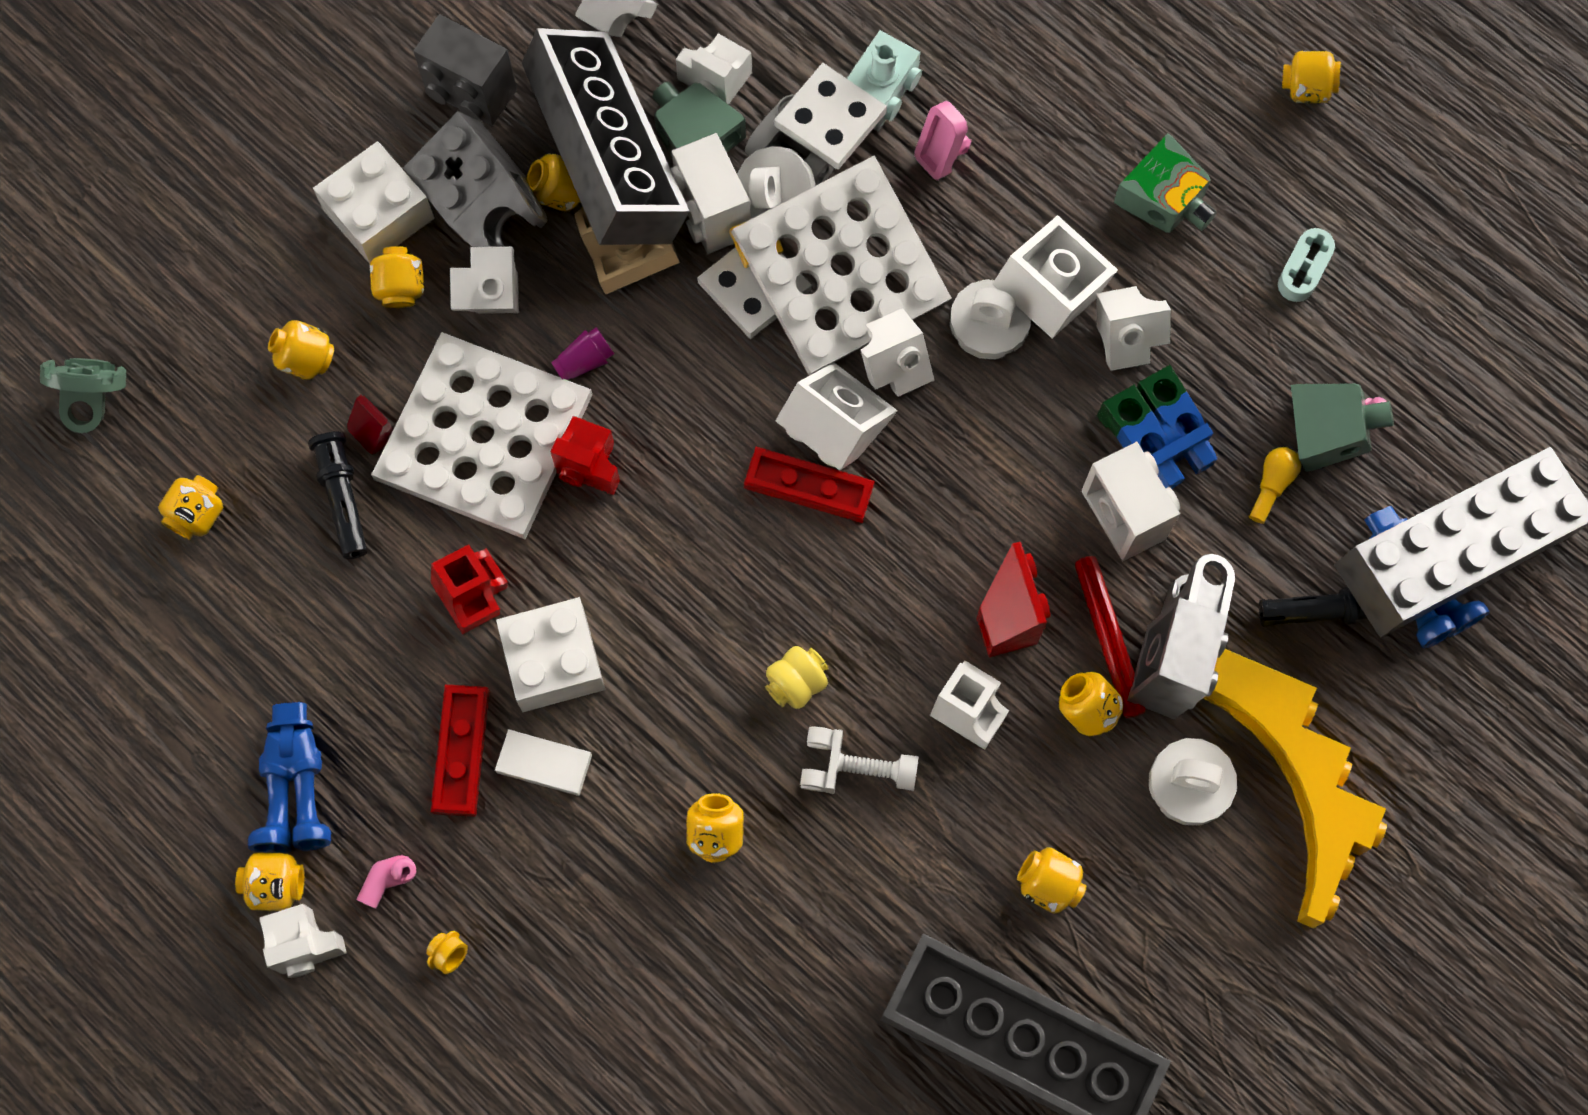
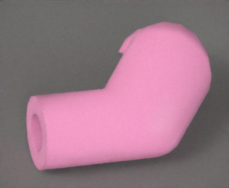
(384, 875)

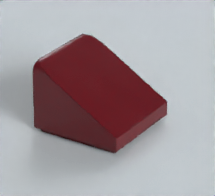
(369, 425)

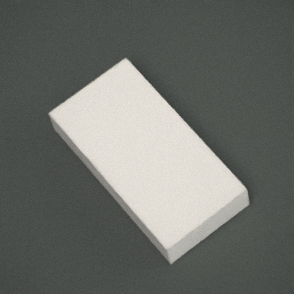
(543, 762)

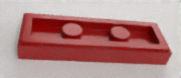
(809, 484)
(460, 750)

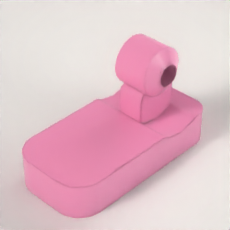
(942, 140)

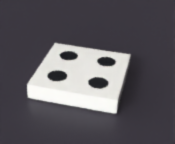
(830, 116)
(740, 294)

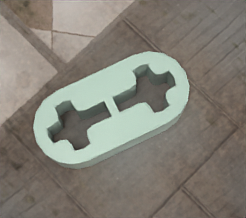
(1313, 269)

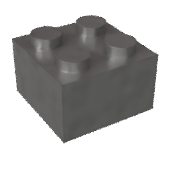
(465, 70)

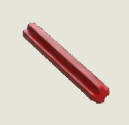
(1108, 631)

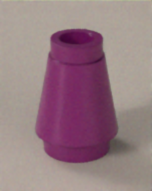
(583, 355)

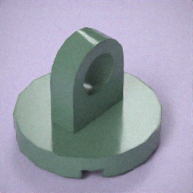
(82, 381)

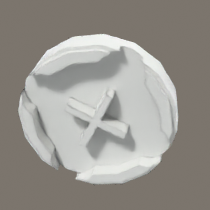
(774, 177)
(988, 321)
(1192, 781)

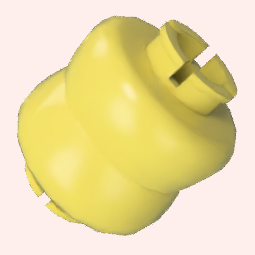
(796, 677)

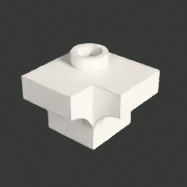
(614, 15)
(718, 67)
(489, 283)
(1131, 326)
(896, 354)
(970, 705)
(296, 942)

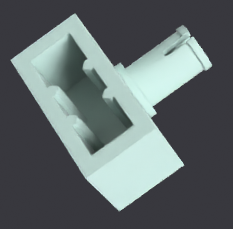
(887, 72)

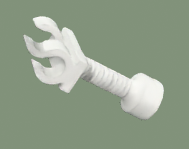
(901, 771)

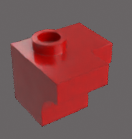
(584, 454)
(467, 586)

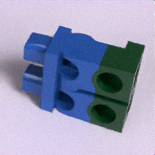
(1163, 422)

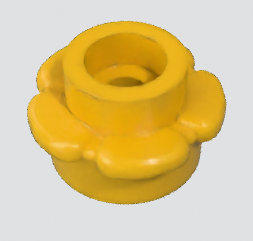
(446, 952)

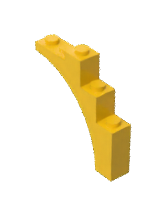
(1333, 819)

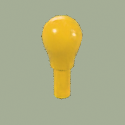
(1279, 471)

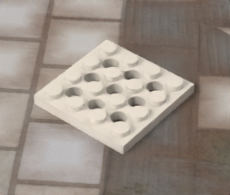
(829, 202)
(434, 395)

